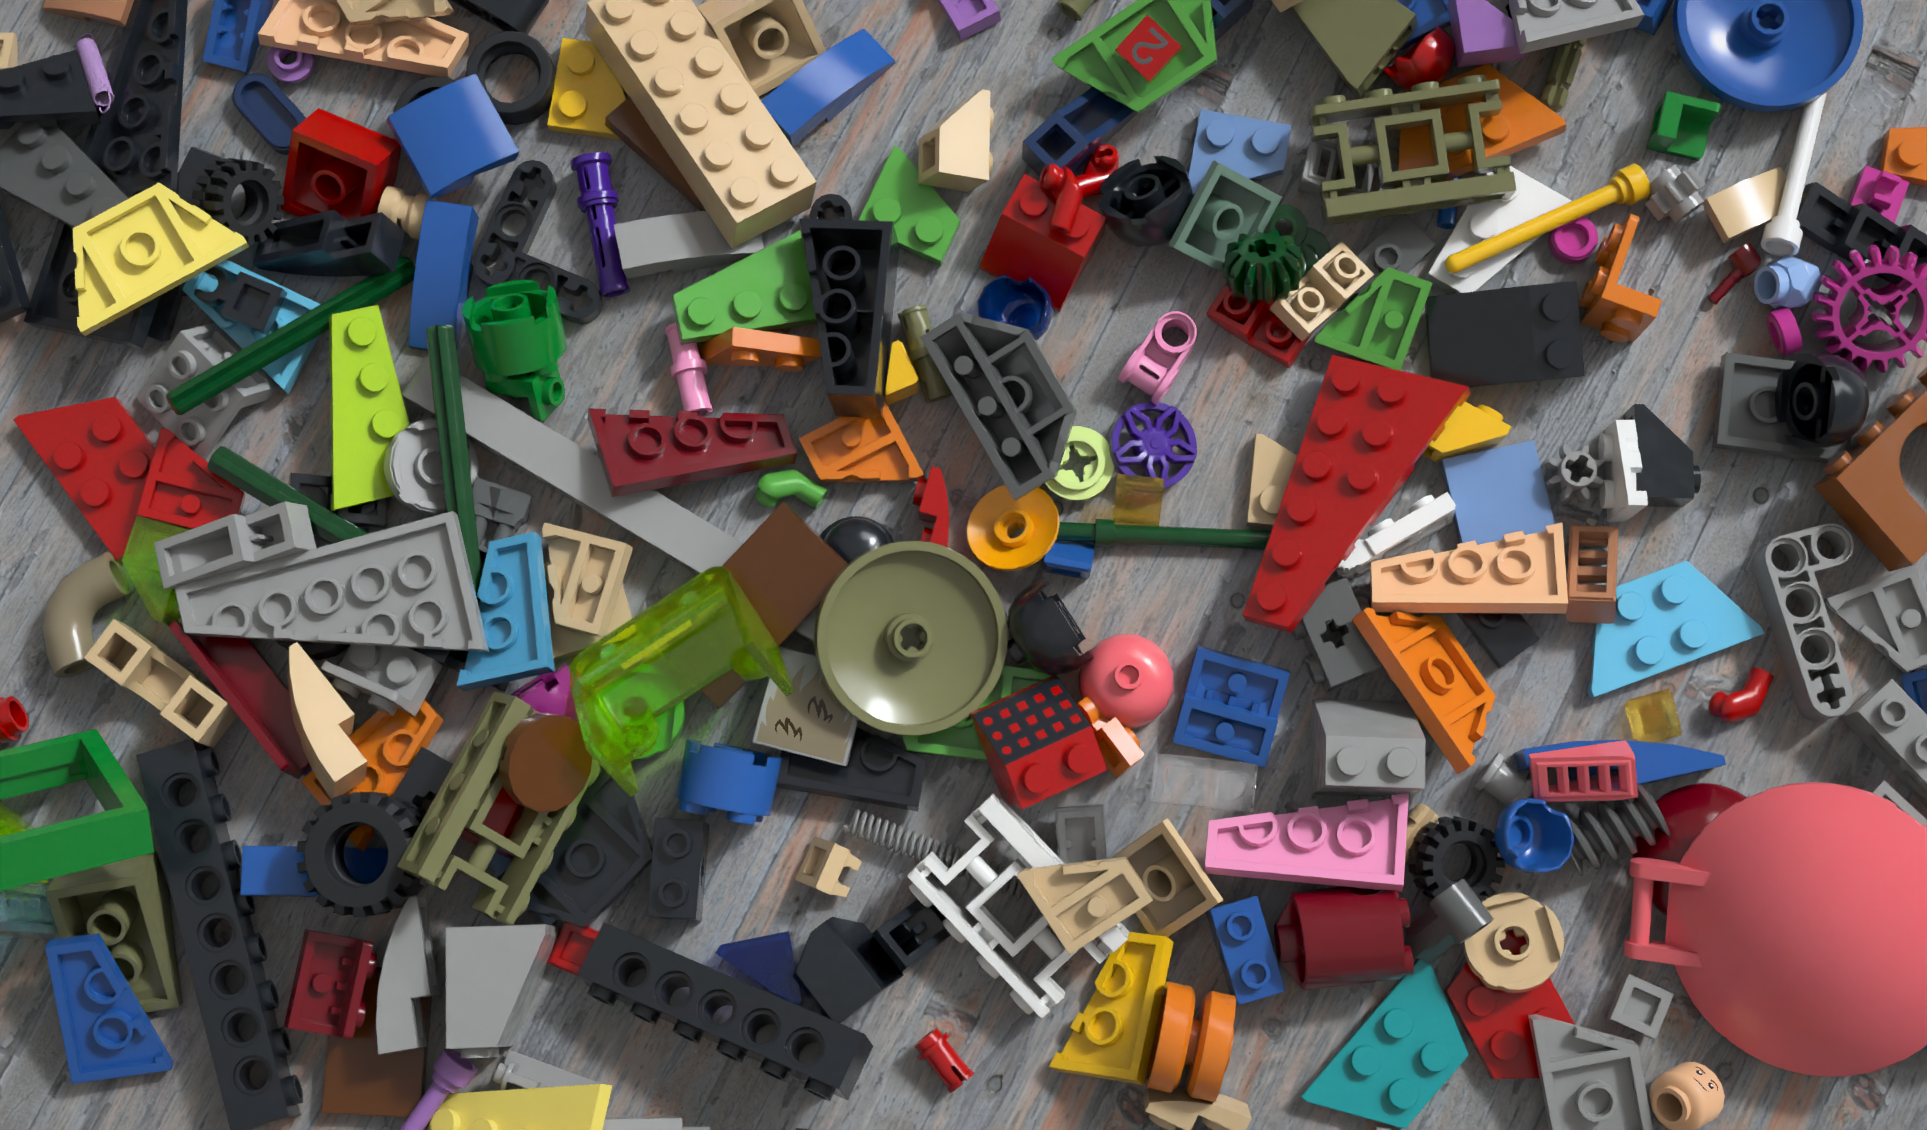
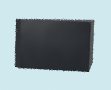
(912, 934)

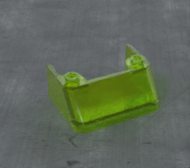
(661, 661)

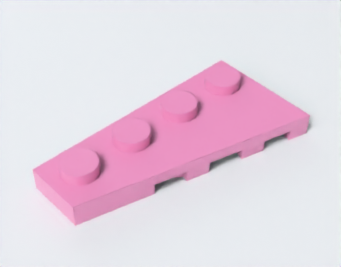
(1326, 846)

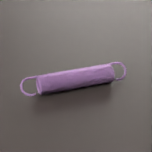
(94, 72)

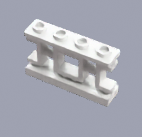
(988, 932)

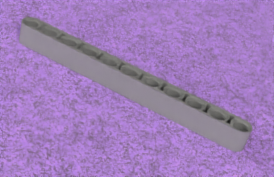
(581, 478)

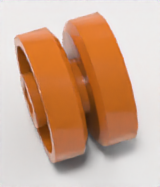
(1198, 1042)

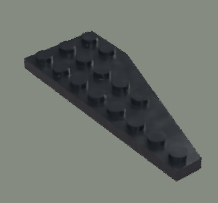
(134, 149)

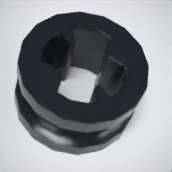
(835, 201)

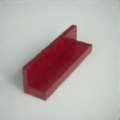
(252, 692)

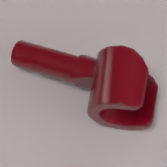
(1745, 263)

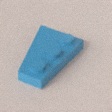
(512, 615)

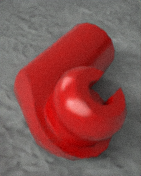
(1098, 168)
(1066, 193)
(1742, 703)

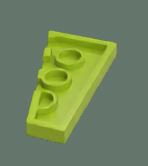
(363, 406)

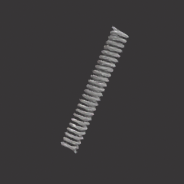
(917, 848)

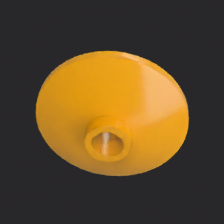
(997, 518)

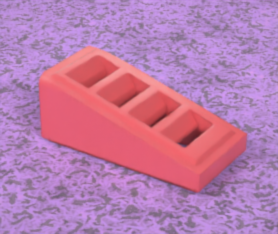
(1601, 789)

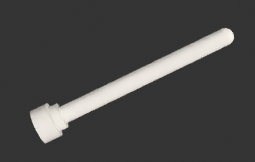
(1783, 233)

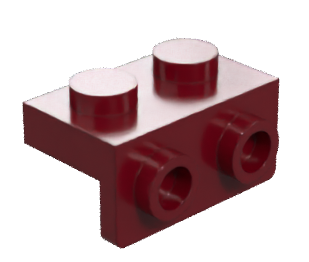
(330, 984)

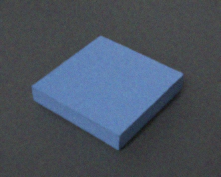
(1497, 493)

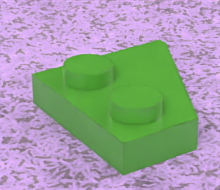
(918, 212)

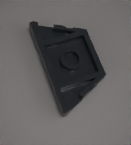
(593, 856)

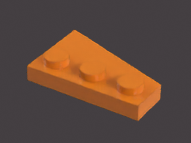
(389, 747)

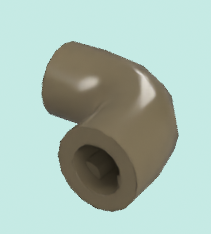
(72, 611)

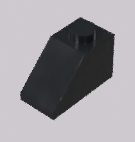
(1666, 461)

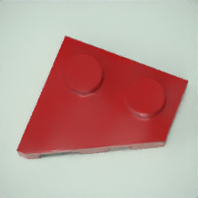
(183, 489)

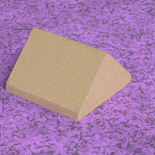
(1172, 878)

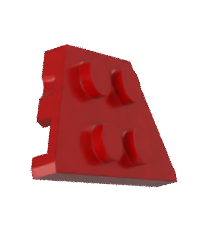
(98, 460)
(1500, 1020)

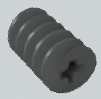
(1615, 828)

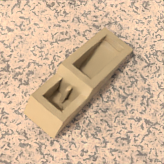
(323, 726)

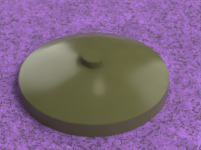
(910, 637)

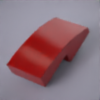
(1256, 326)
(933, 504)

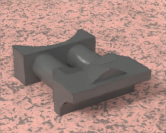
(501, 506)

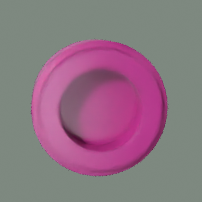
(1573, 241)
(1784, 331)

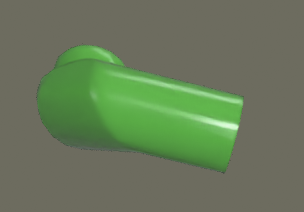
(789, 483)

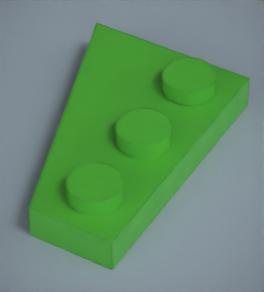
(756, 293)

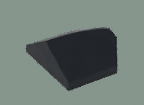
(843, 968)

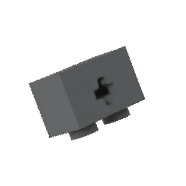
(1353, 655)

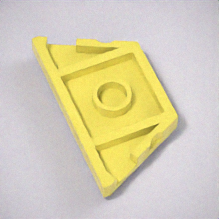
(144, 252)

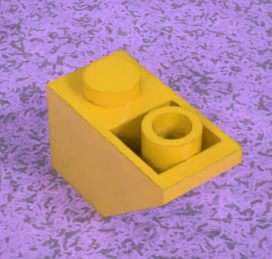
(1468, 431)

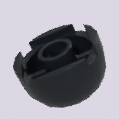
(1146, 200)
(1821, 400)
(1044, 632)

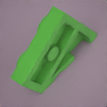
(1379, 319)

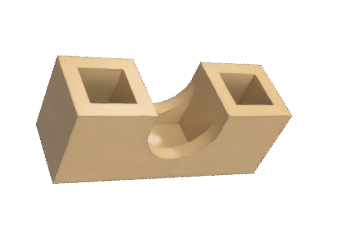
(163, 682)

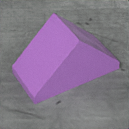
(1482, 33)

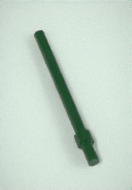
(1106, 533)

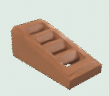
(1586, 601)

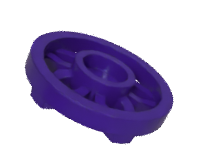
(1153, 443)

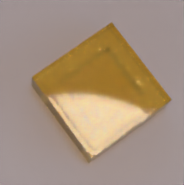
(1138, 500)

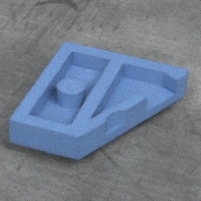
(1240, 143)

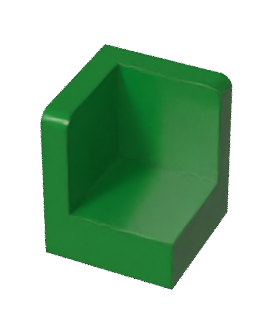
(1682, 125)

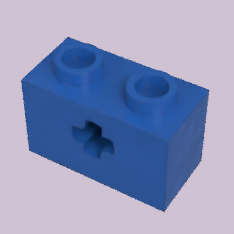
(1245, 950)

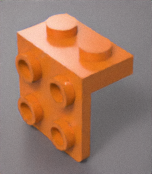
(1610, 306)

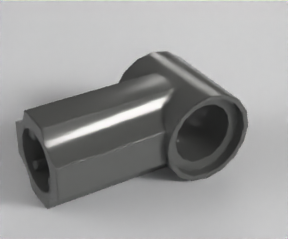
(1449, 921)

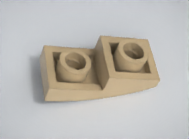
(1322, 291)
(1181, 1111)

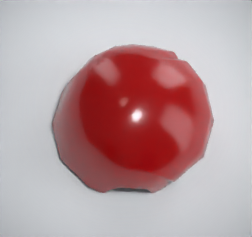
(1424, 62)

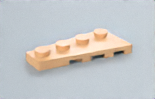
(404, 45)
(1491, 577)

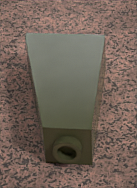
(1357, 36)

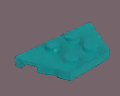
(1395, 1055)

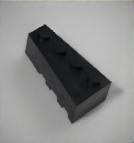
(853, 302)

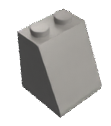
(1366, 748)
(492, 983)

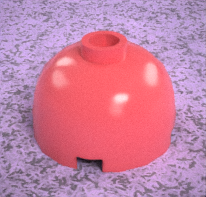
(1128, 679)

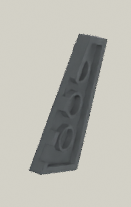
(55, 175)

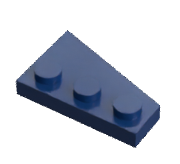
(99, 1014)

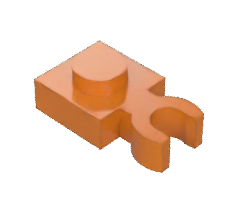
(1116, 742)

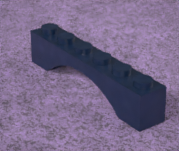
(1094, 118)

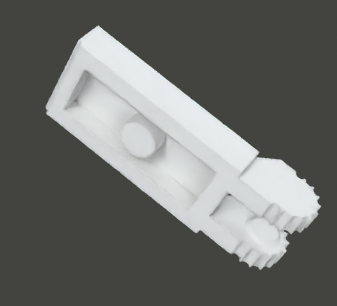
(1392, 538)

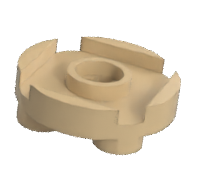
(1537, 958)

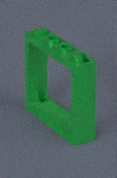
(78, 843)

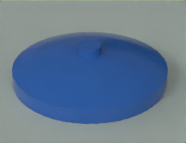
(1768, 50)

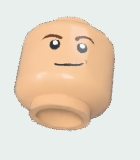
(1686, 1096)

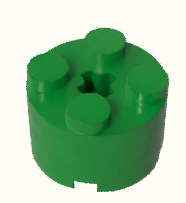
(515, 330)

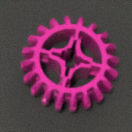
(1850, 278)

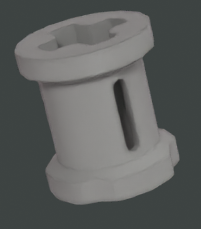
(1503, 781)

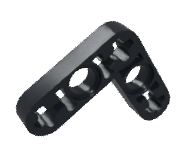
(520, 264)

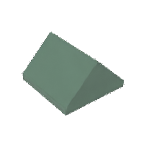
(1220, 212)

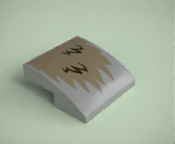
(808, 718)

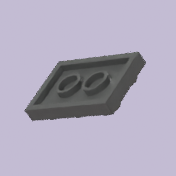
(1747, 411)

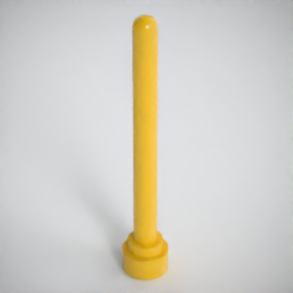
(1626, 186)

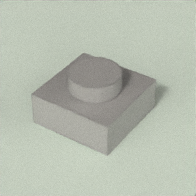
(1640, 1006)

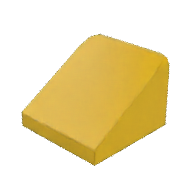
(901, 375)

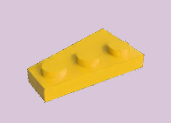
(1121, 1018)

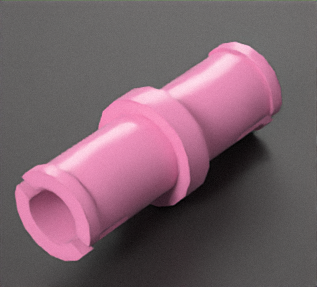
(689, 373)

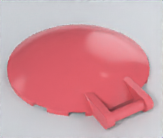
(1799, 927)

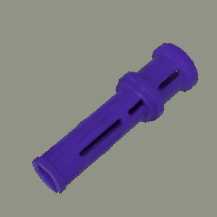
(598, 203)

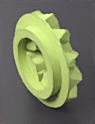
(1096, 475)

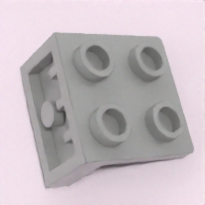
(187, 357)

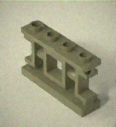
(1415, 190)
(464, 804)

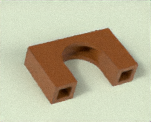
(1869, 488)

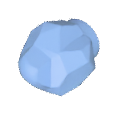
(1787, 282)

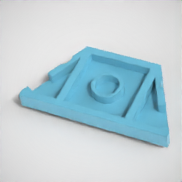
(1662, 625)

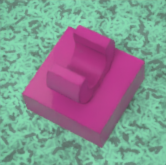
(1879, 191)

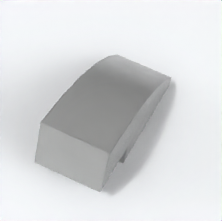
(676, 243)
(234, 543)
(405, 978)

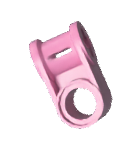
(1156, 363)

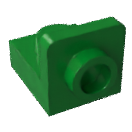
(543, 391)

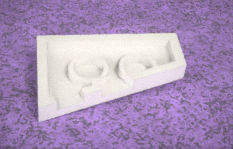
(1488, 220)

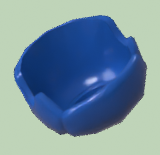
(1533, 836)

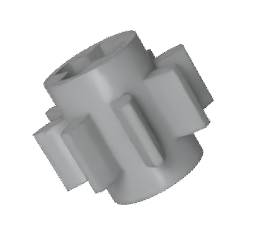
(1675, 194)
(1586, 471)

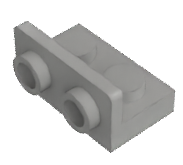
(388, 675)

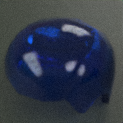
(1017, 304)

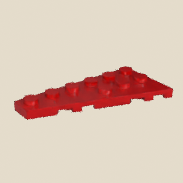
(1350, 465)

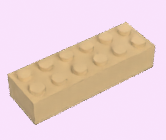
(702, 113)

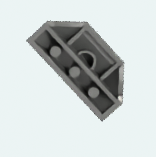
(1006, 396)

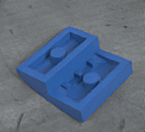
(452, 136)
(1231, 706)

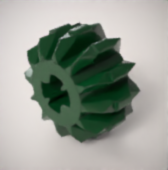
(1263, 266)

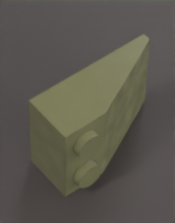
(133, 915)

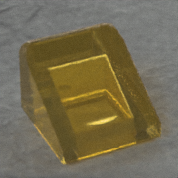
(1653, 717)

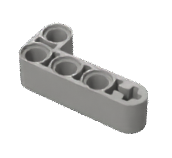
(1814, 623)

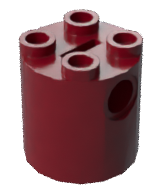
(1343, 937)

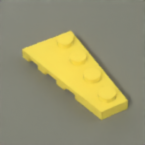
(525, 1109)

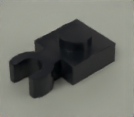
(246, 301)

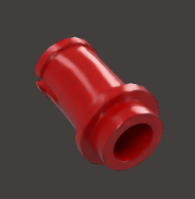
(943, 1059)

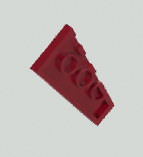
(668, 451)

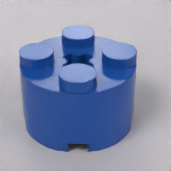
(727, 780)

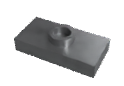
(1081, 833)

